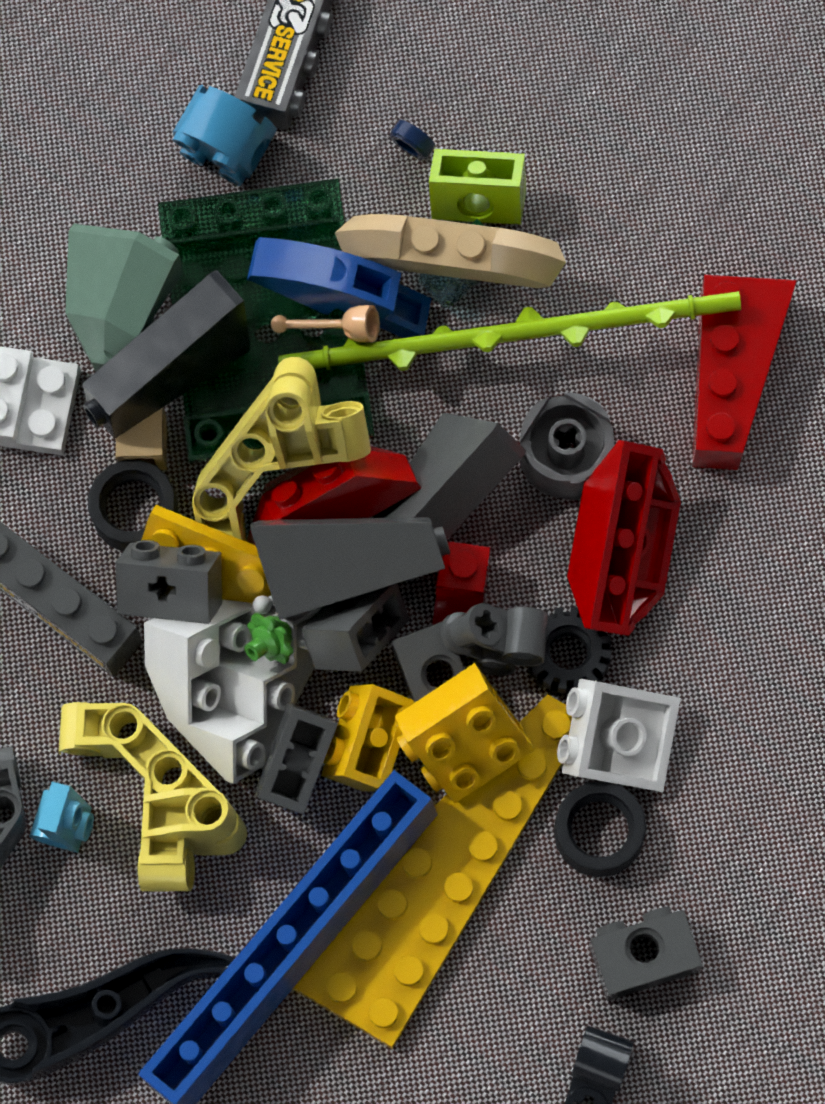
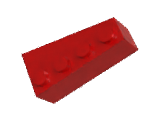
(734, 365)

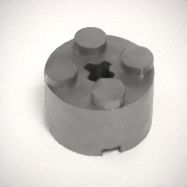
(554, 424)

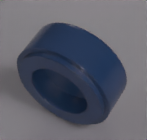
(412, 140)

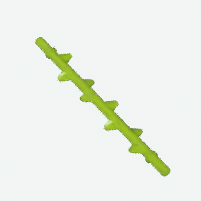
(527, 326)

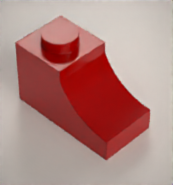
(462, 580)

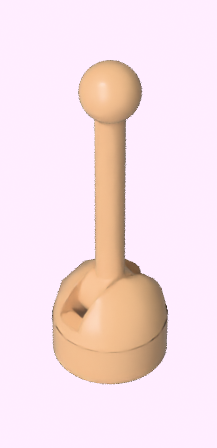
(358, 322)

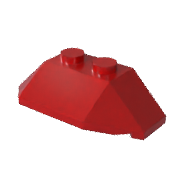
(338, 489)
(623, 538)

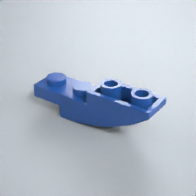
(339, 280)

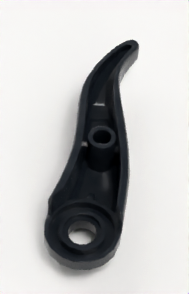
(85, 1017)

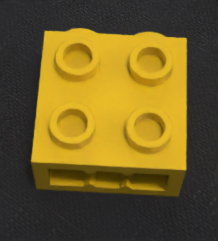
(462, 734)

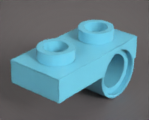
(62, 818)

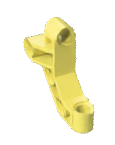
(294, 434)
(177, 817)

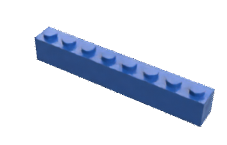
(289, 942)

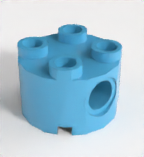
(224, 133)

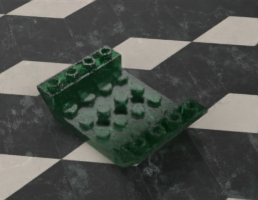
(222, 236)

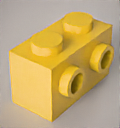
(365, 737)

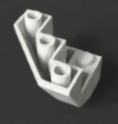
(219, 694)

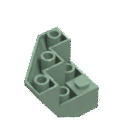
(115, 286)

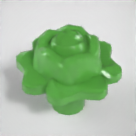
(269, 638)

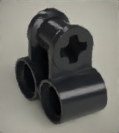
(599, 1066)

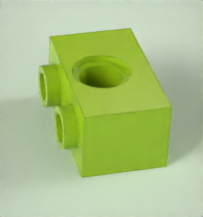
(477, 186)

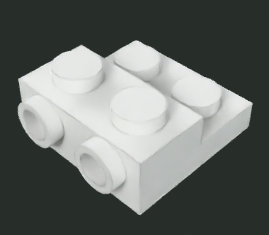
(36, 401)
(618, 735)

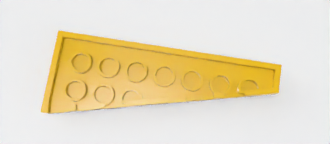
(413, 919)

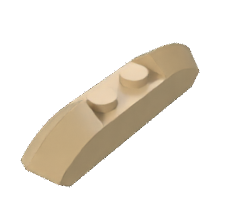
(453, 249)

